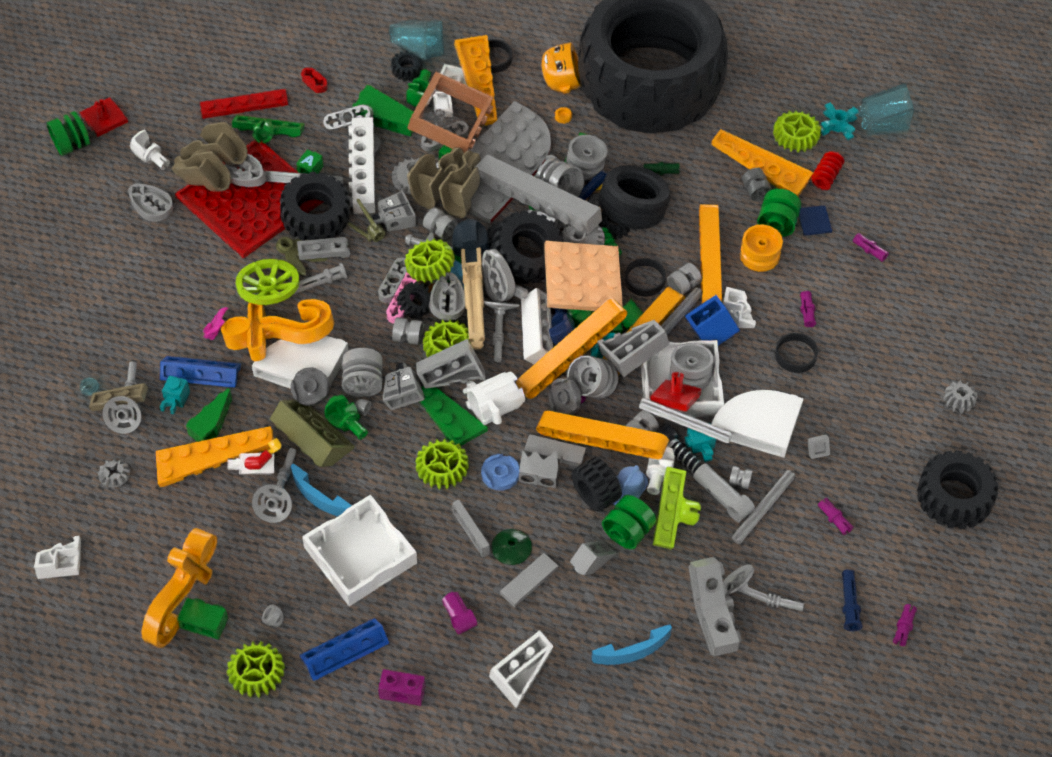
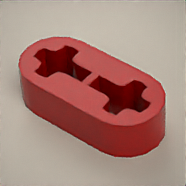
(312, 81)

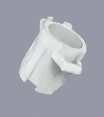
(494, 397)

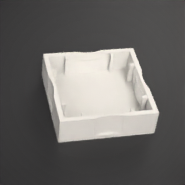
(657, 370)
(359, 550)

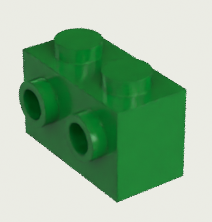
(203, 618)

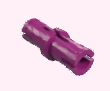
(870, 247)
(807, 309)
(835, 516)
(904, 625)

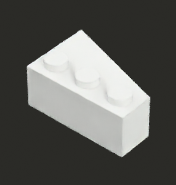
(521, 667)

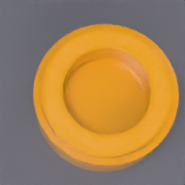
(563, 115)

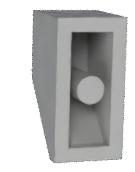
(592, 557)

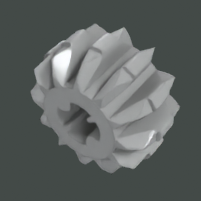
(960, 396)

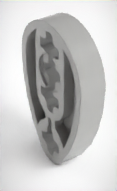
(252, 176)
(153, 194)
(497, 271)
(438, 298)

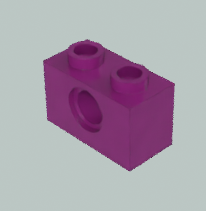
(402, 687)

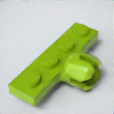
(673, 508)

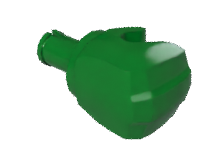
(417, 88)
(344, 416)

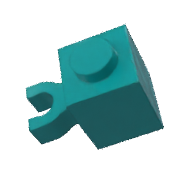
(174, 393)
(700, 443)

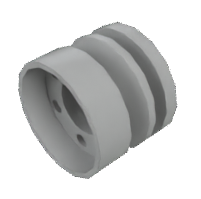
(562, 176)
(362, 372)
(594, 376)

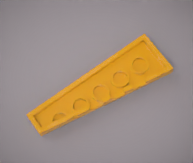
(476, 67)
(778, 170)
(193, 458)

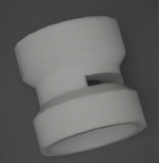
(740, 477)

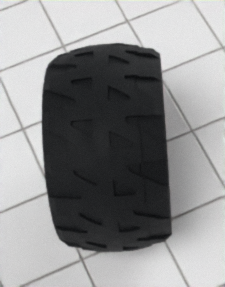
(650, 98)

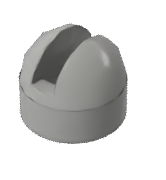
(363, 406)

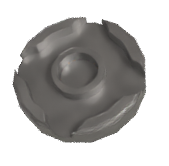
(310, 386)
(564, 396)

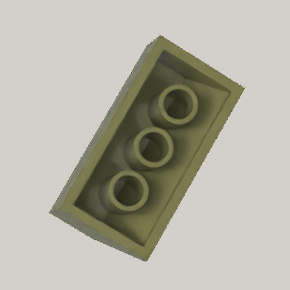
(311, 432)

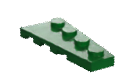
(450, 417)

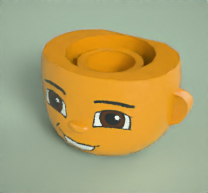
(561, 68)

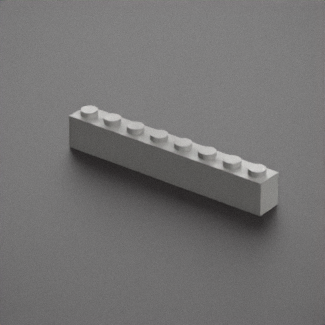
(539, 194)

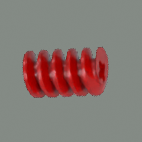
(827, 170)

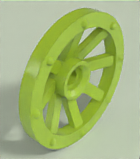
(267, 285)

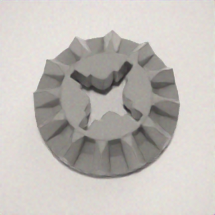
(115, 479)

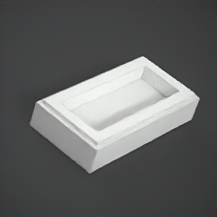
(443, 102)

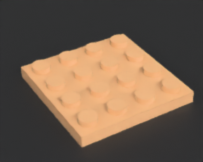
(581, 275)

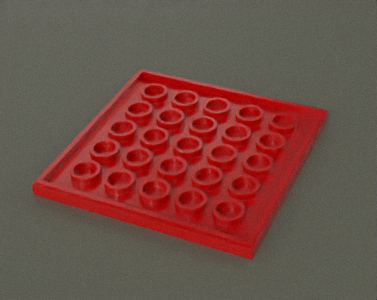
(244, 214)

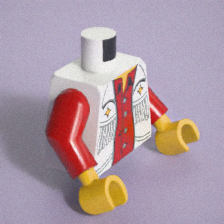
(256, 463)

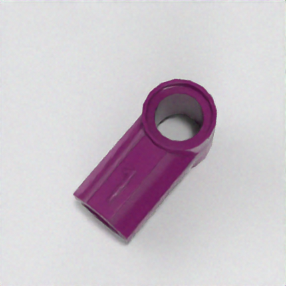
(461, 617)

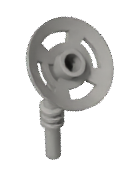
(498, 336)
(123, 410)
(275, 497)
(740, 583)

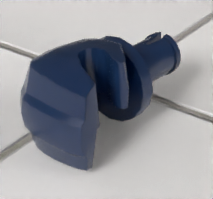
(562, 325)

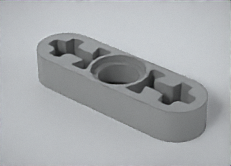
(336, 125)
(452, 128)
(393, 273)

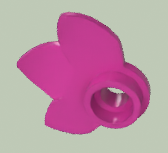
(213, 328)

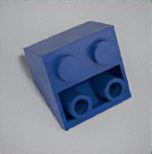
(712, 321)

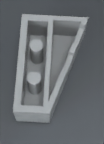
(635, 347)
(451, 365)

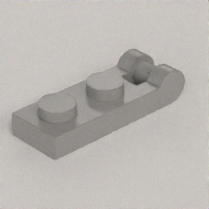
(323, 248)

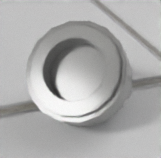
(271, 615)

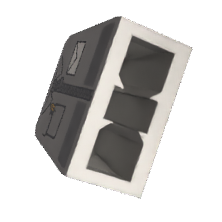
(395, 213)
(402, 387)

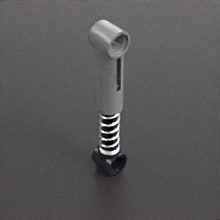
(737, 505)

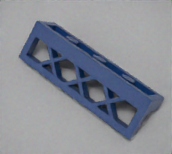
(200, 371)
(344, 649)

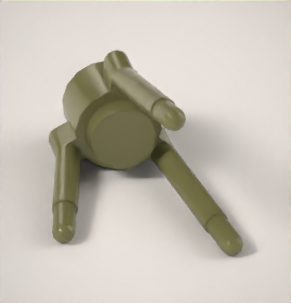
(375, 231)

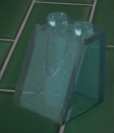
(419, 37)
(887, 111)

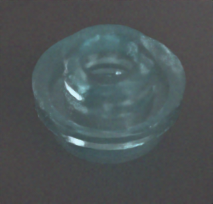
(86, 382)

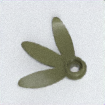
(289, 248)

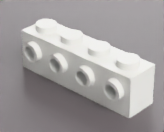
(536, 326)

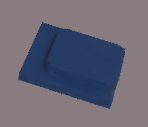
(814, 220)

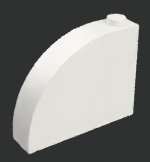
(287, 358)
(761, 419)

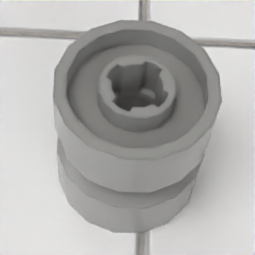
(440, 223)
(685, 278)
(407, 331)
(644, 421)

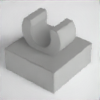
(818, 446)

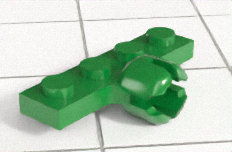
(265, 129)

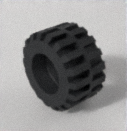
(596, 484)

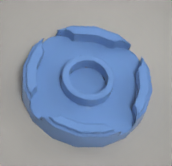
(504, 476)

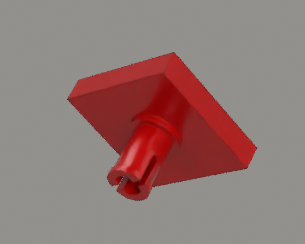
(103, 116)
(676, 394)

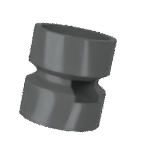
(756, 184)

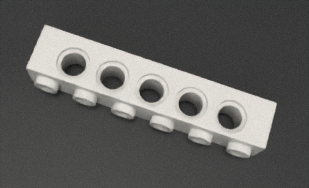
(362, 163)

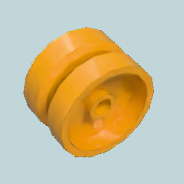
(761, 248)

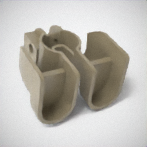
(201, 162)
(453, 181)

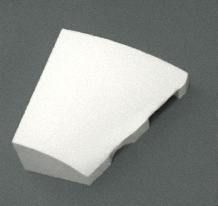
(739, 309)
(54, 561)

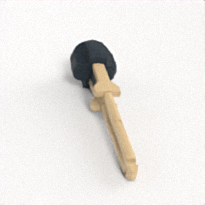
(469, 243)

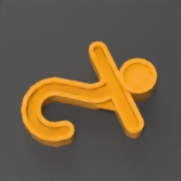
(256, 328)
(190, 563)

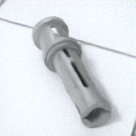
(329, 278)

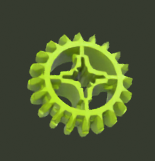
(796, 131)
(429, 260)
(437, 336)
(438, 470)
(246, 682)

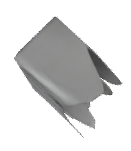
(544, 468)

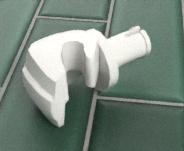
(153, 154)
(656, 470)

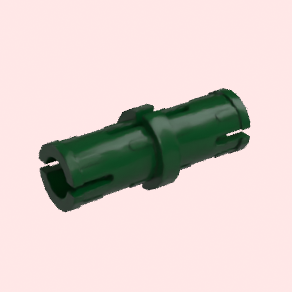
(663, 168)

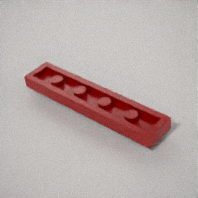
(243, 103)

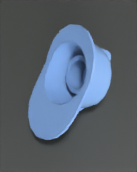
(632, 482)

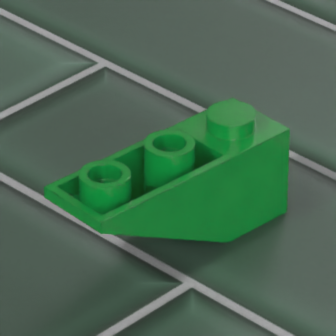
(210, 420)

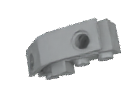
(714, 606)

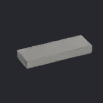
(545, 447)
(471, 529)
(529, 580)

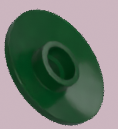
(511, 554)

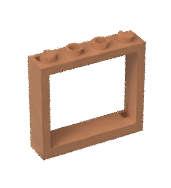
(461, 92)

